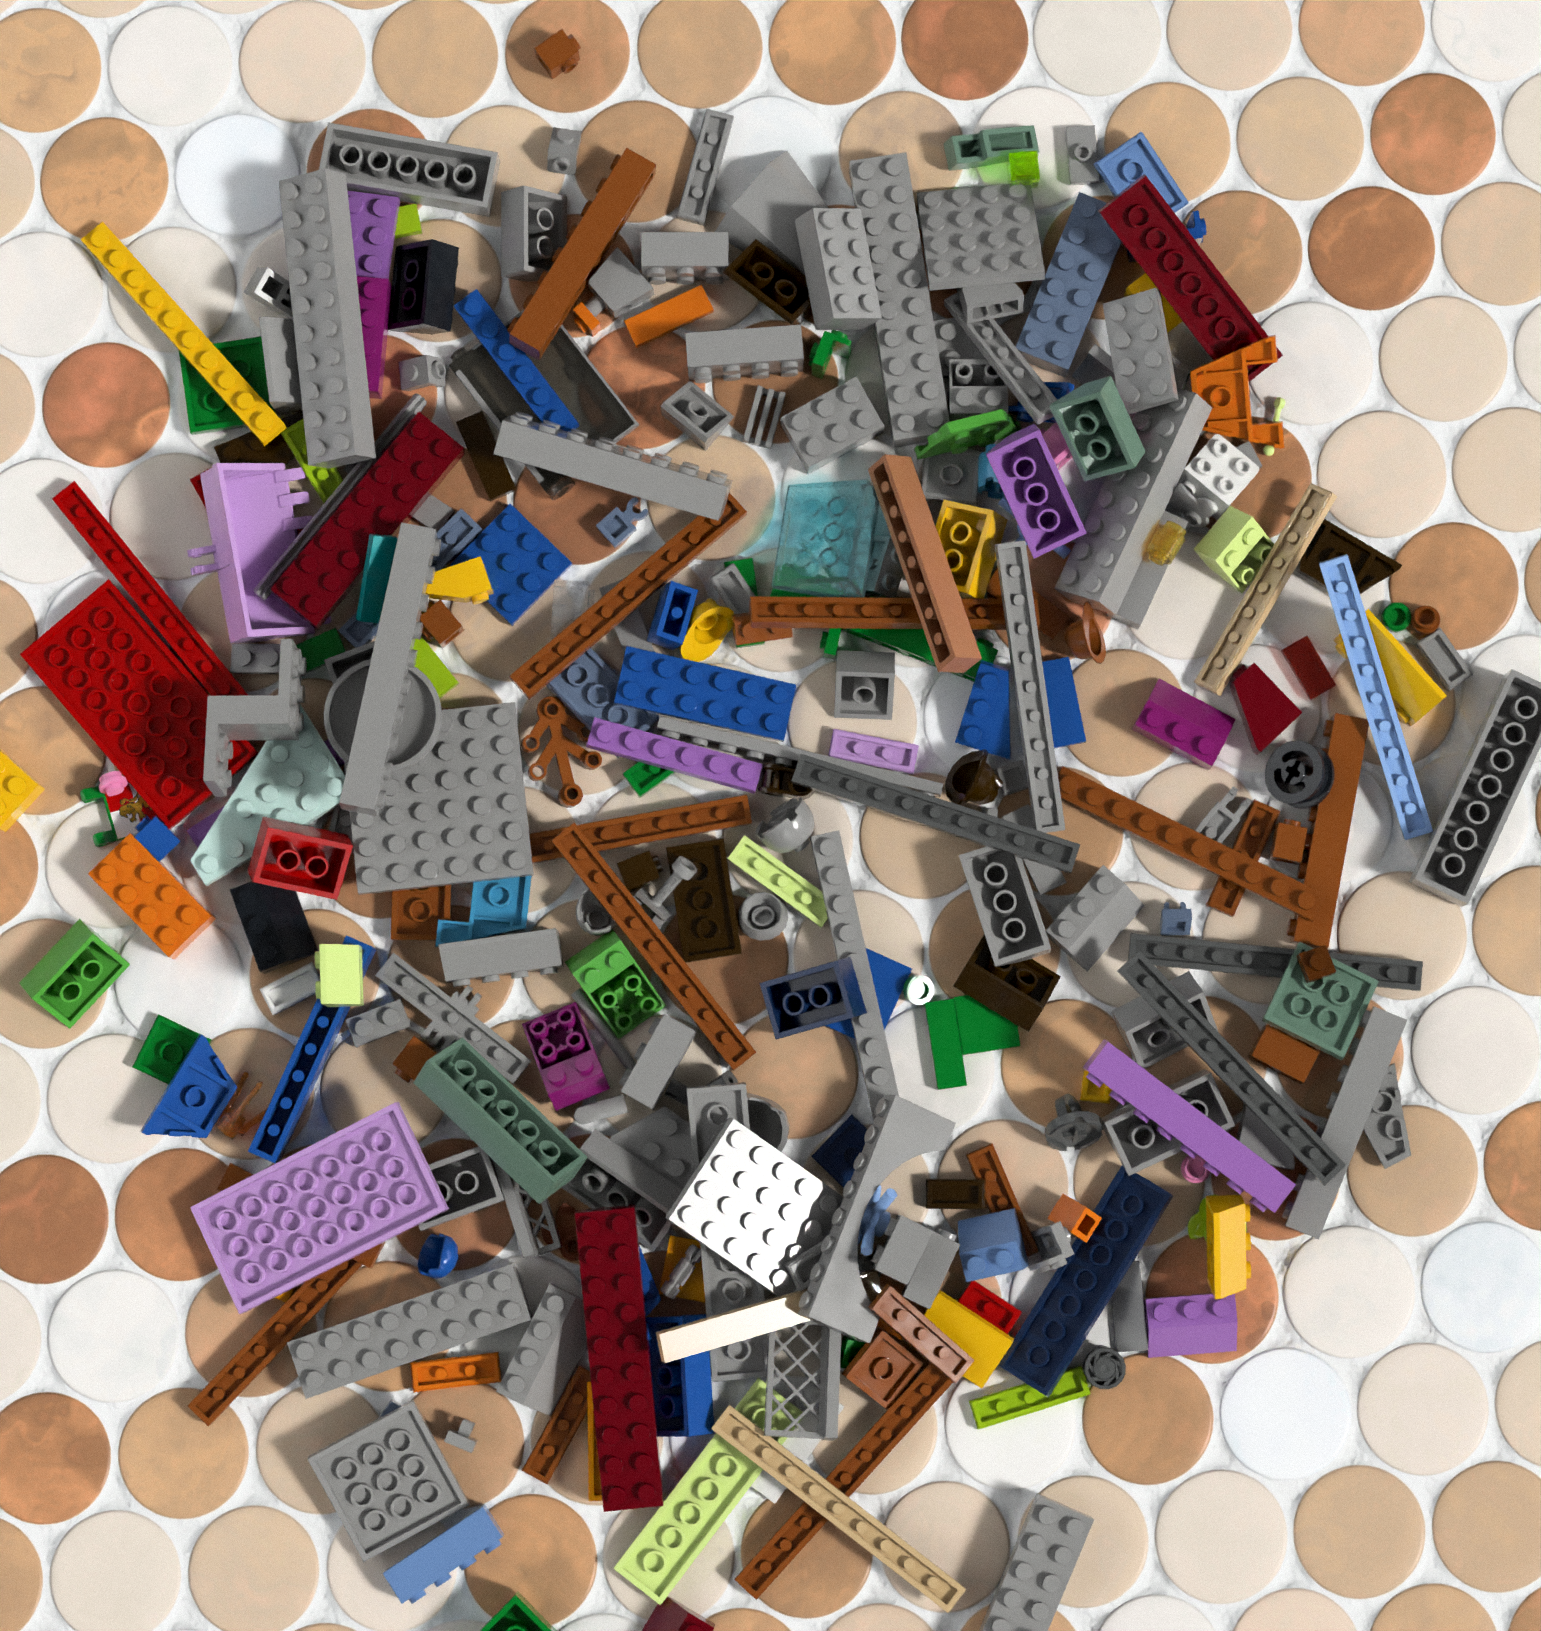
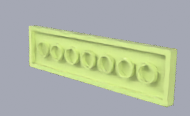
(698, 1504)

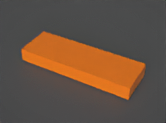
(669, 316)
(456, 1372)

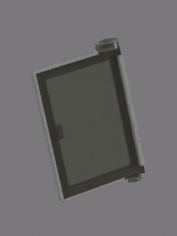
(572, 379)

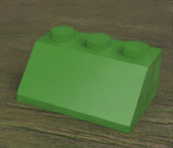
(74, 973)

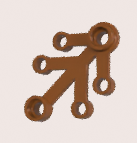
(559, 746)

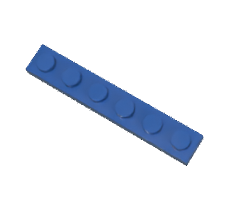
(513, 362)

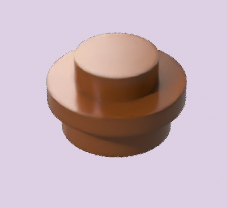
(1425, 619)

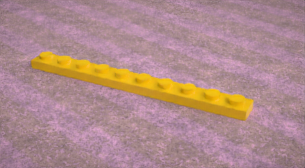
(183, 333)

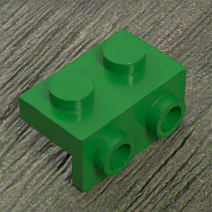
(820, 354)

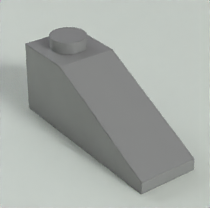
(270, 291)

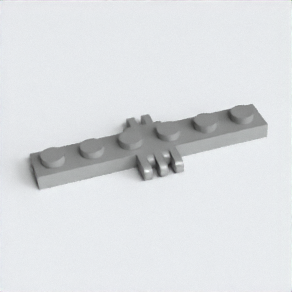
(452, 1017)

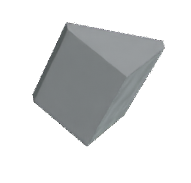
(696, 414)

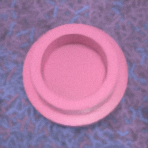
(112, 783)
(1193, 1169)

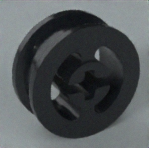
(1285, 769)

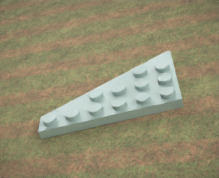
(285, 782)

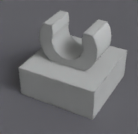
(462, 1437)

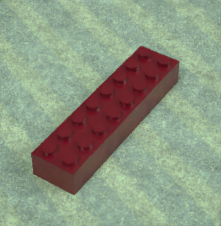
(377, 505)

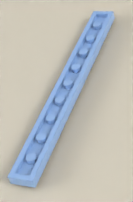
(1375, 696)

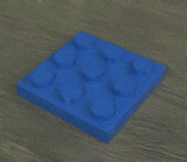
(517, 562)

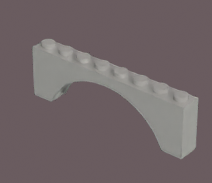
(836, 1288)

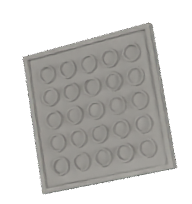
(452, 813)

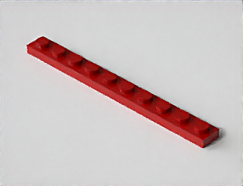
(147, 592)

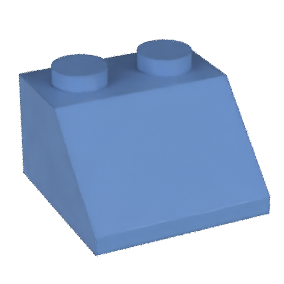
(991, 1245)

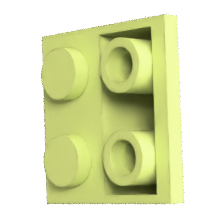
(1235, 548)
(339, 975)

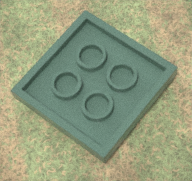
(1321, 1011)

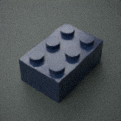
(813, 998)

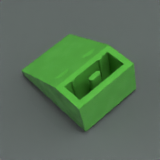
(615, 983)

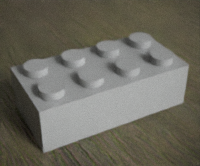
(838, 269)
(744, 353)

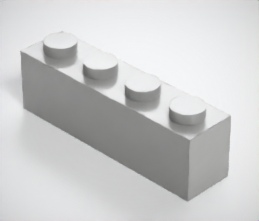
(1144, 584)

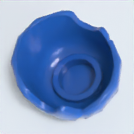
(438, 1256)

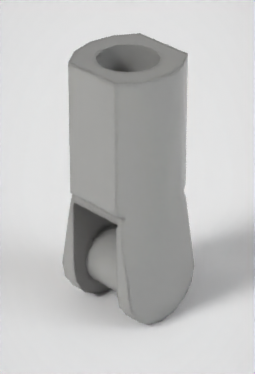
(601, 1110)

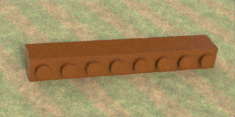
(582, 253)
(1330, 828)

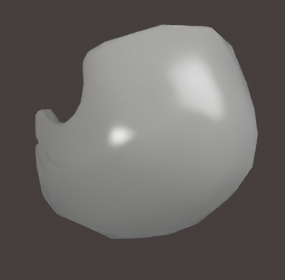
(592, 915)

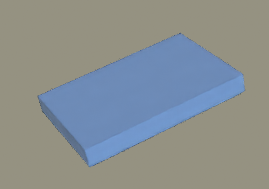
(1133, 160)

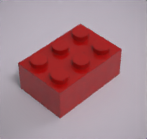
(300, 858)

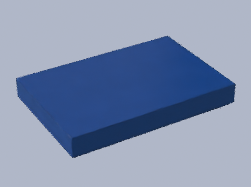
(1063, 703)
(888, 983)

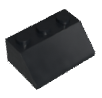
(423, 287)
(273, 925)

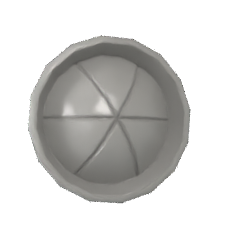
(762, 916)

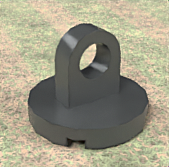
(1072, 1126)

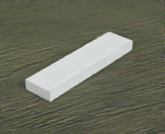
(800, 1447)

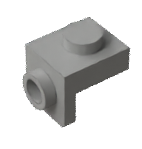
(563, 151)
(422, 372)

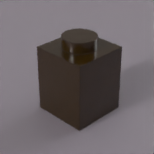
(640, 870)

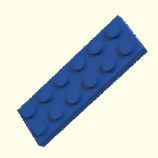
(704, 694)

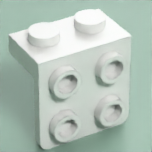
(1218, 474)

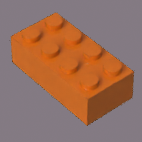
(152, 896)

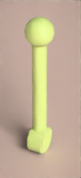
(1278, 404)

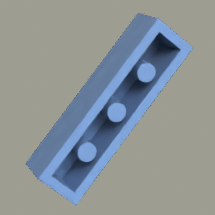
(443, 1554)

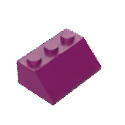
(1184, 724)

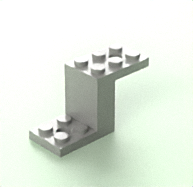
(254, 718)

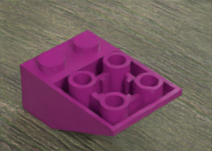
(565, 1056)

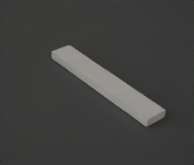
(1007, 362)

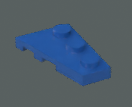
(988, 712)

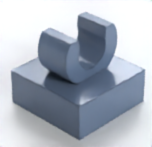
(1175, 920)

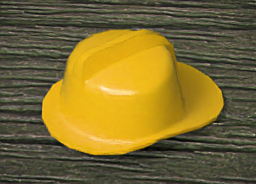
(706, 630)

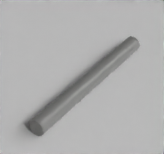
(603, 1029)

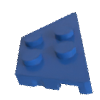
(193, 1096)

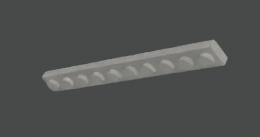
(1029, 686)
(783, 754)
(849, 942)

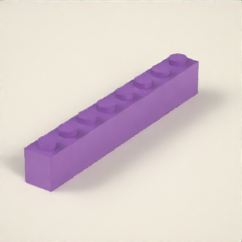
(1189, 1126)

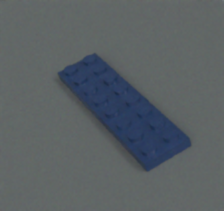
(1085, 1283)

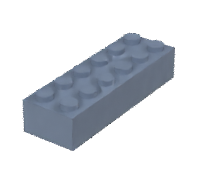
(1069, 288)

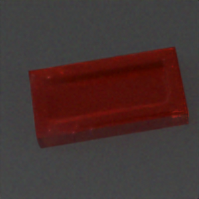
(1308, 668)

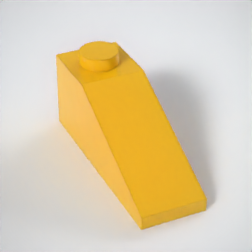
(462, 583)

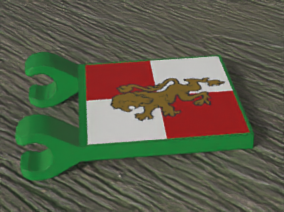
(123, 813)

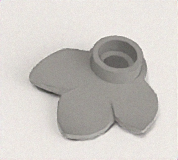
(1195, 510)

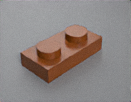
(745, 634)

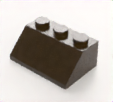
(772, 282)
(1011, 990)

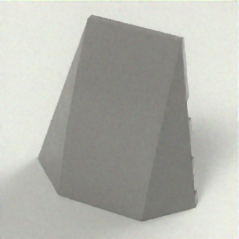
(770, 209)

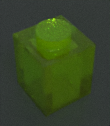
(1023, 168)

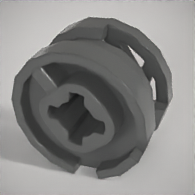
(1104, 1368)

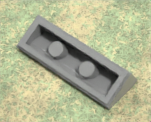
(1129, 1312)

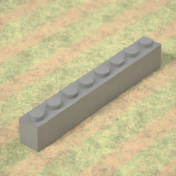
(1347, 1116)

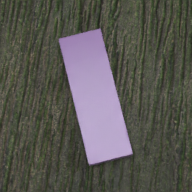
(873, 751)

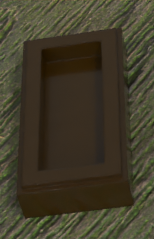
(955, 1193)

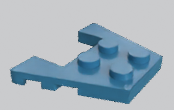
(495, 910)

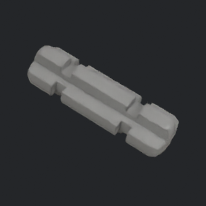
(681, 1272)

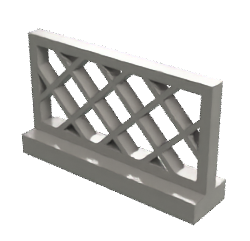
(828, 1384)

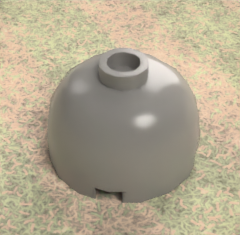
(788, 827)

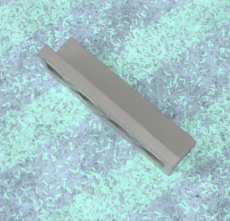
(522, 1221)

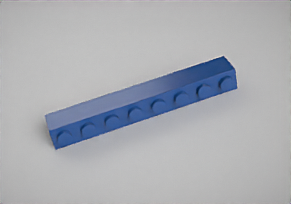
(302, 1073)

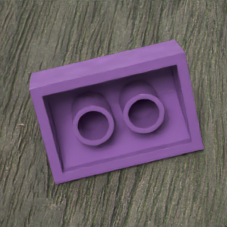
(1190, 1324)

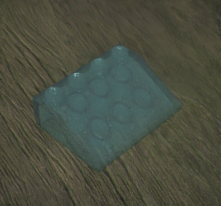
(826, 539)

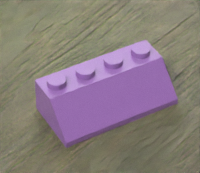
(1035, 491)

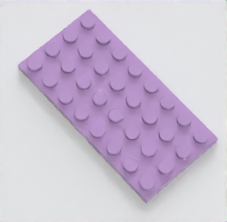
(319, 1208)

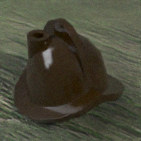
(972, 780)

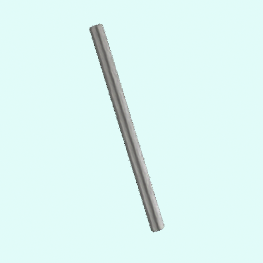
(408, 412)

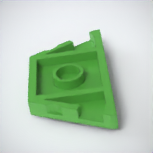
(968, 432)

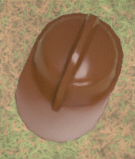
(1086, 637)

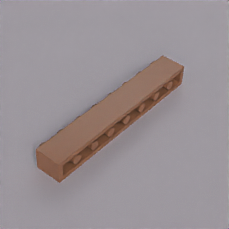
(924, 564)

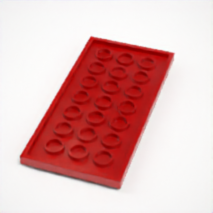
(132, 700)

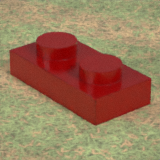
(989, 1306)

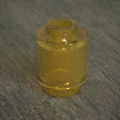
(1166, 543)

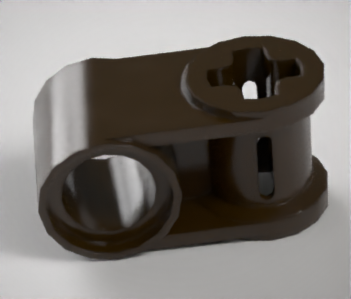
(782, 782)

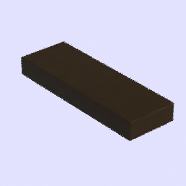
(481, 448)

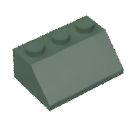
(1098, 429)

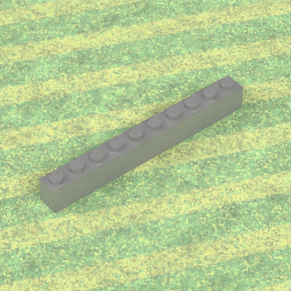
(389, 669)

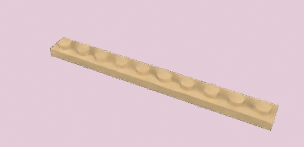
(838, 1508)

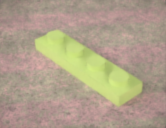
(780, 880)

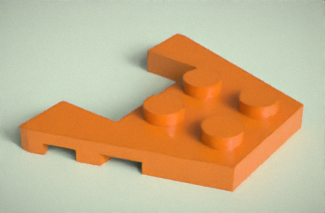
(1226, 389)

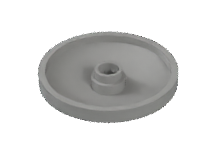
(419, 726)

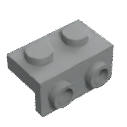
(1053, 1246)

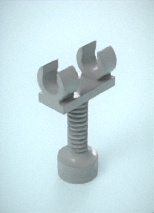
(682, 870)

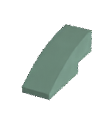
(988, 146)

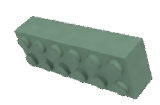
(500, 1120)

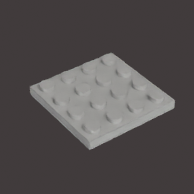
(980, 236)
(388, 1480)

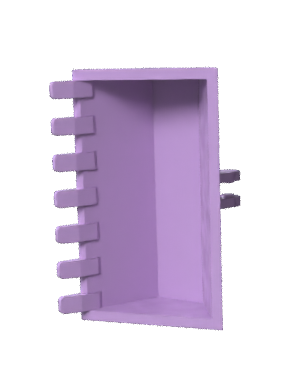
(249, 531)

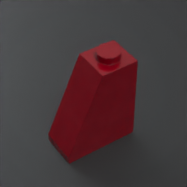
(1261, 706)

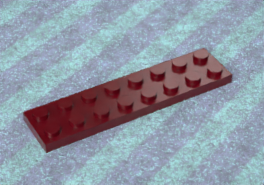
(1182, 272)

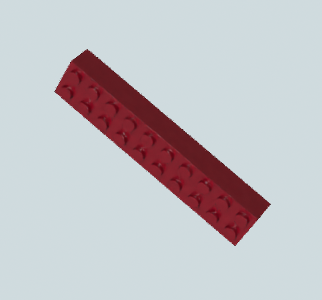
(619, 1358)

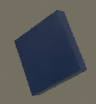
(841, 1149)

